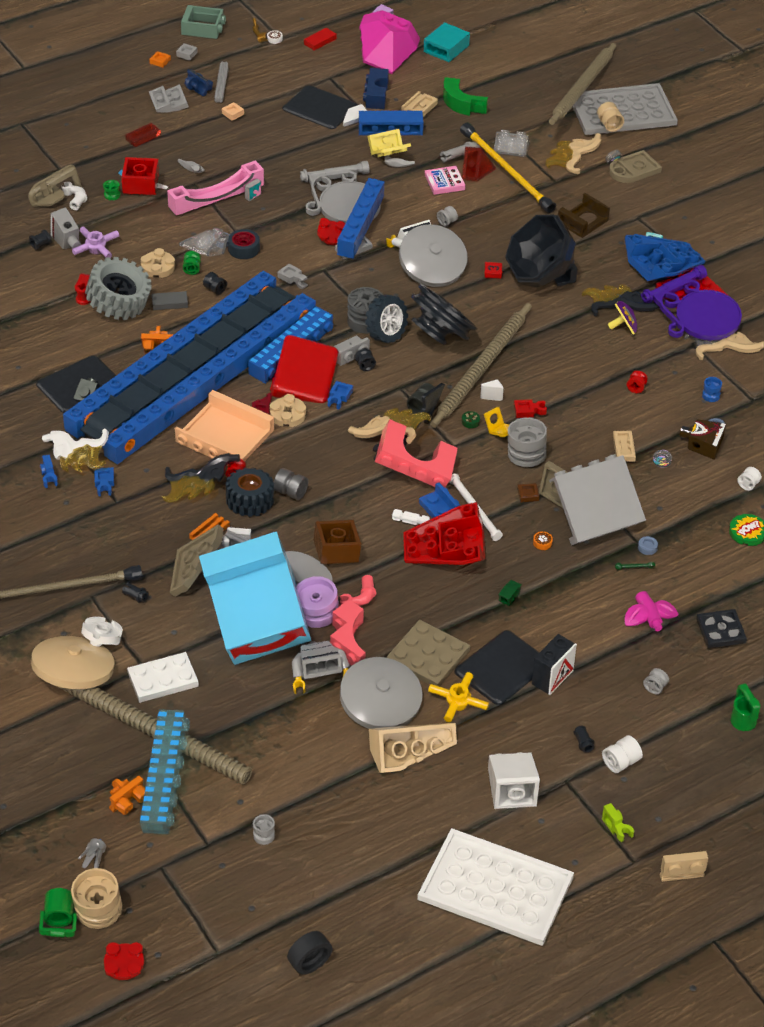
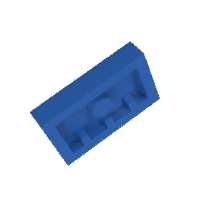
(438, 501)

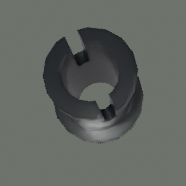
(135, 592)
(586, 743)

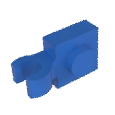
(48, 471)

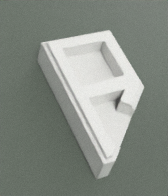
(352, 115)

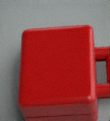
(304, 370)

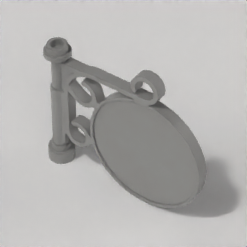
(339, 198)

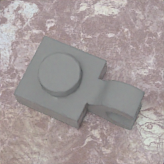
(292, 274)

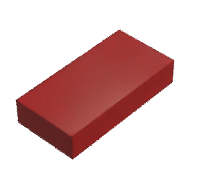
(320, 39)

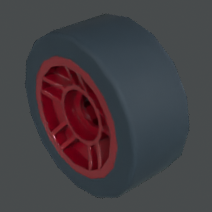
(243, 244)

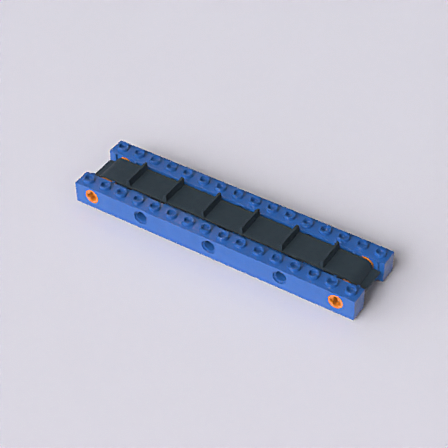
(186, 367)

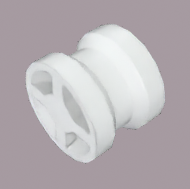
(749, 478)

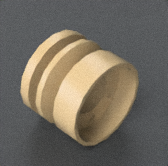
(96, 898)

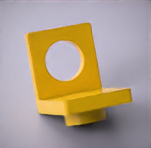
(499, 428)

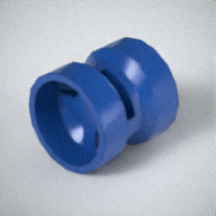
(712, 389)

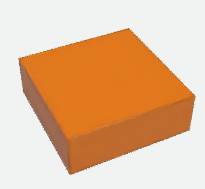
(160, 59)

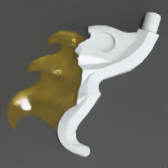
(79, 452)

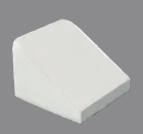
(492, 391)

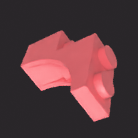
(346, 621)

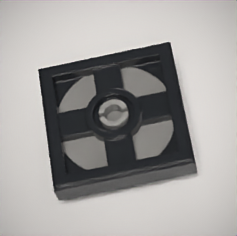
(721, 628)

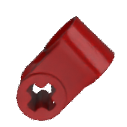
(80, 288)

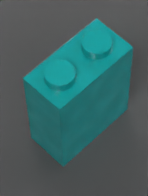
(446, 42)

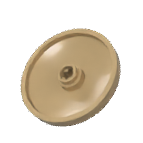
(72, 662)

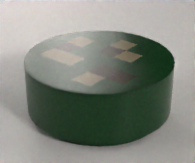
(470, 419)

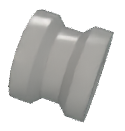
(447, 215)
(655, 681)

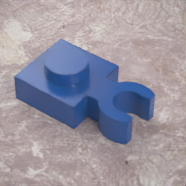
(339, 393)
(104, 480)

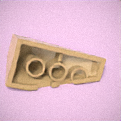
(404, 745)

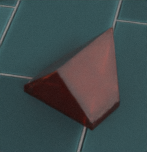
(476, 164)

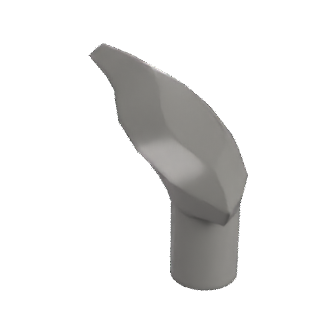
(396, 162)
(191, 166)

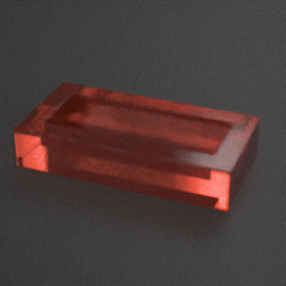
(143, 134)

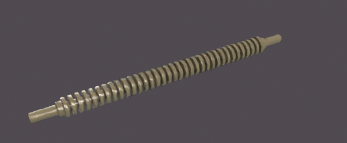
(582, 84)
(480, 365)

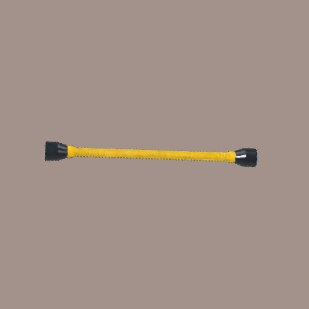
(546, 203)

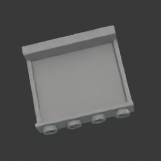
(598, 498)

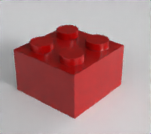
(140, 176)

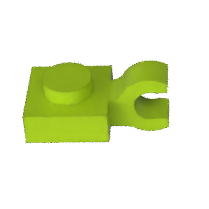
(613, 820)

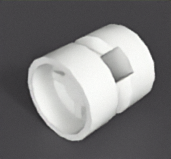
(622, 754)

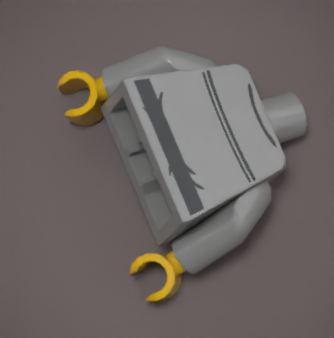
(316, 661)

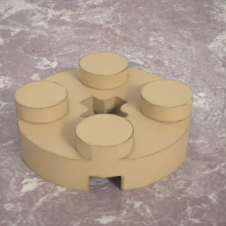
(152, 261)
(288, 403)

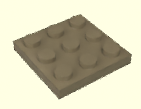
(429, 653)

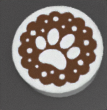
(274, 37)

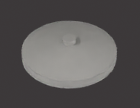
(433, 255)
(380, 693)

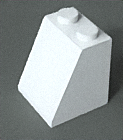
(513, 780)

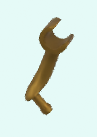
(260, 36)

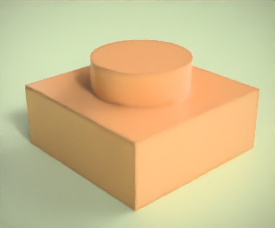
(233, 111)

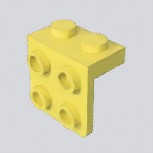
(387, 143)

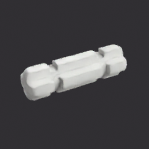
(409, 517)

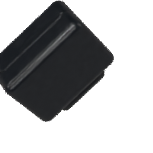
(319, 107)
(62, 385)
(500, 667)

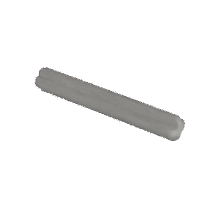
(221, 82)

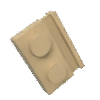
(420, 103)
(683, 866)

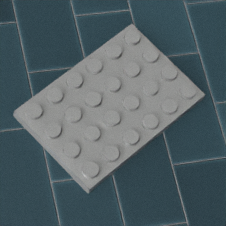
(640, 106)

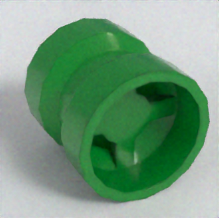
(191, 262)

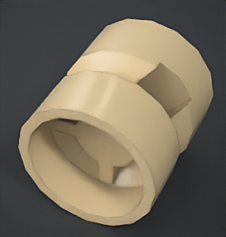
(610, 116)

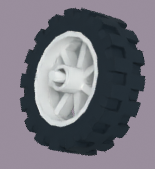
(394, 320)

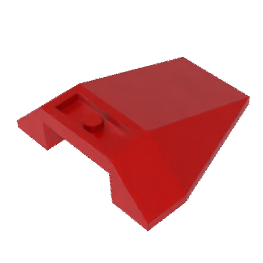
(447, 538)

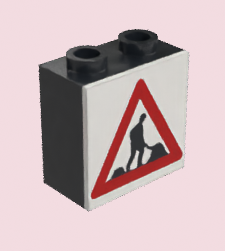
(554, 664)

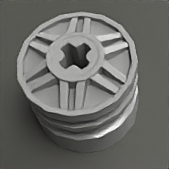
(527, 442)

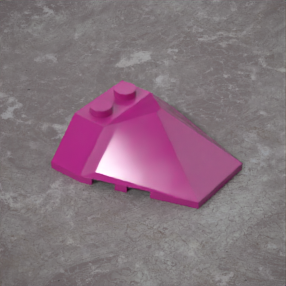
(387, 40)

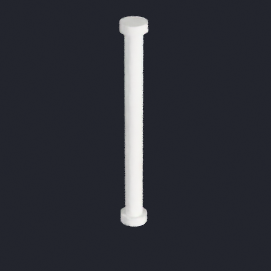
(495, 534)

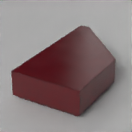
(263, 404)

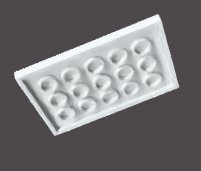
(496, 886)

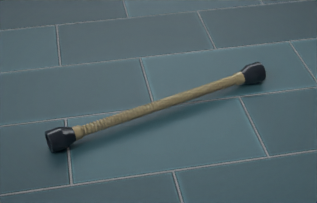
(131, 573)

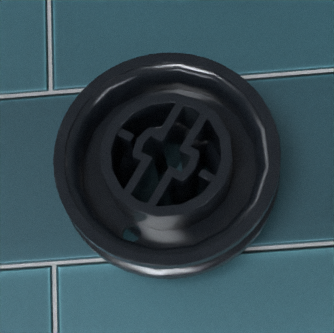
(440, 316)

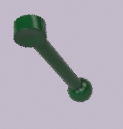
(619, 566)

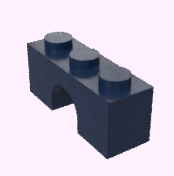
(376, 88)

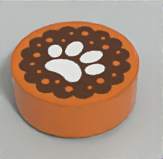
(542, 540)

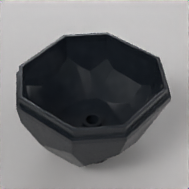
(541, 251)

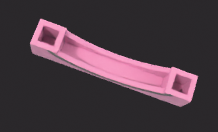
(184, 200)

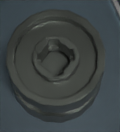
(415, 400)

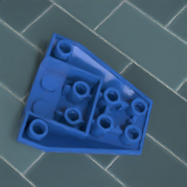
(660, 257)

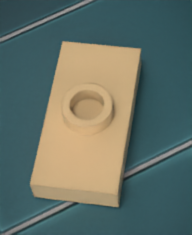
(624, 445)

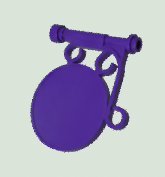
(700, 312)

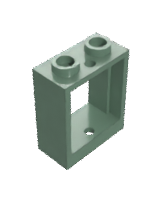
(202, 14)

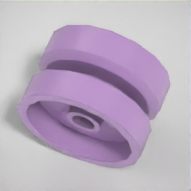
(318, 600)

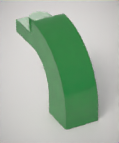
(460, 101)

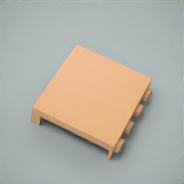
(226, 428)

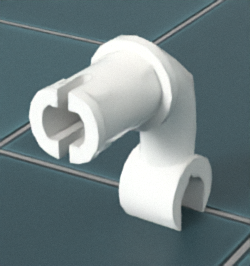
(80, 195)

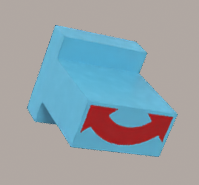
(255, 598)

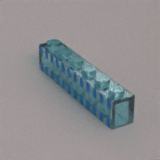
(164, 771)

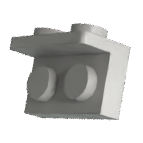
(349, 348)

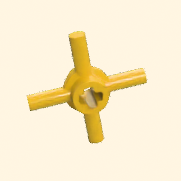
(458, 697)

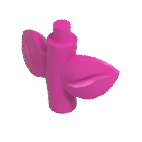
(649, 611)

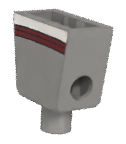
(64, 229)

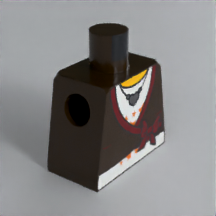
(704, 437)

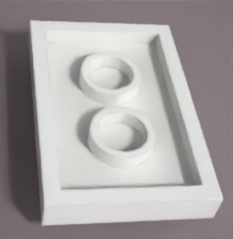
(162, 677)

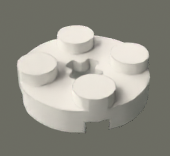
(101, 632)

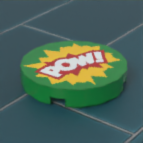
(747, 529)

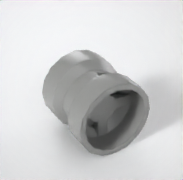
(263, 829)

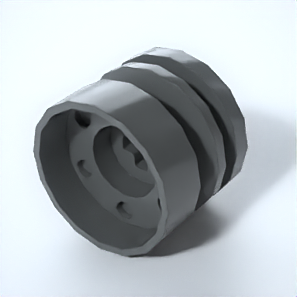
(358, 305)

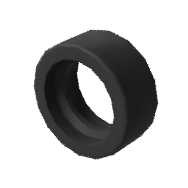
(309, 952)

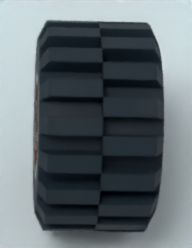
(249, 492)

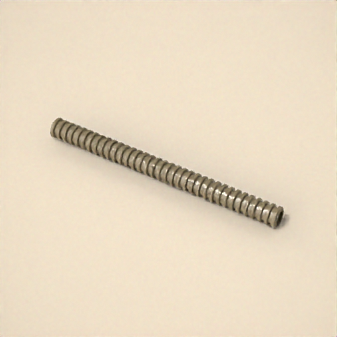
(147, 724)

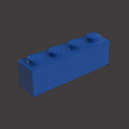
(382, 121)

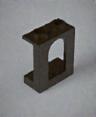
(580, 226)

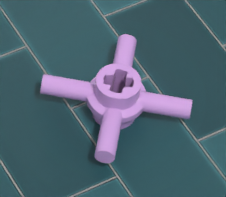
(95, 242)

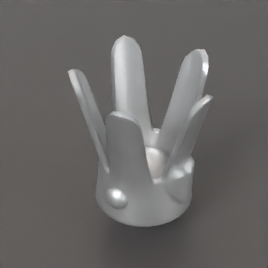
(94, 848)

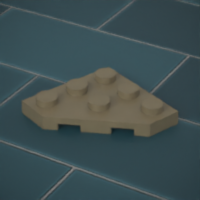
(187, 560)

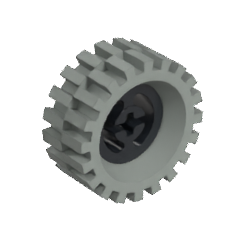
(115, 274)

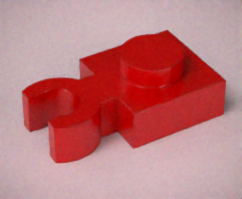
(527, 408)

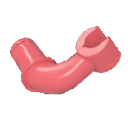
(367, 592)

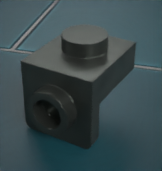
(85, 388)

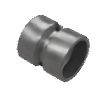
(289, 483)

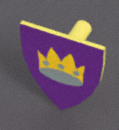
(627, 315)

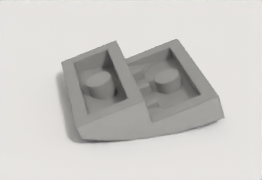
(168, 100)

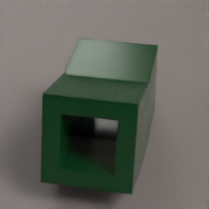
(509, 592)

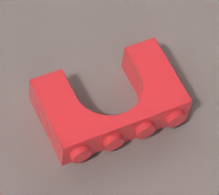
(394, 456)

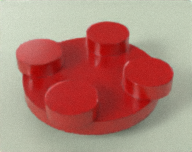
(329, 231)
(123, 960)

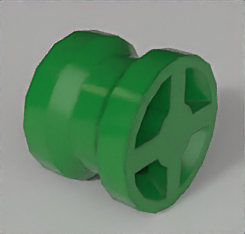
(111, 189)

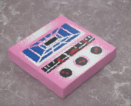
(444, 180)

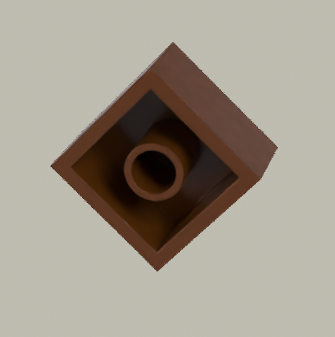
(337, 541)

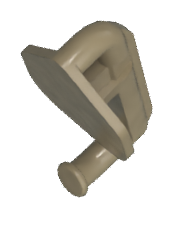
(47, 193)

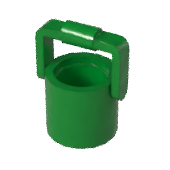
(745, 709)
(58, 913)

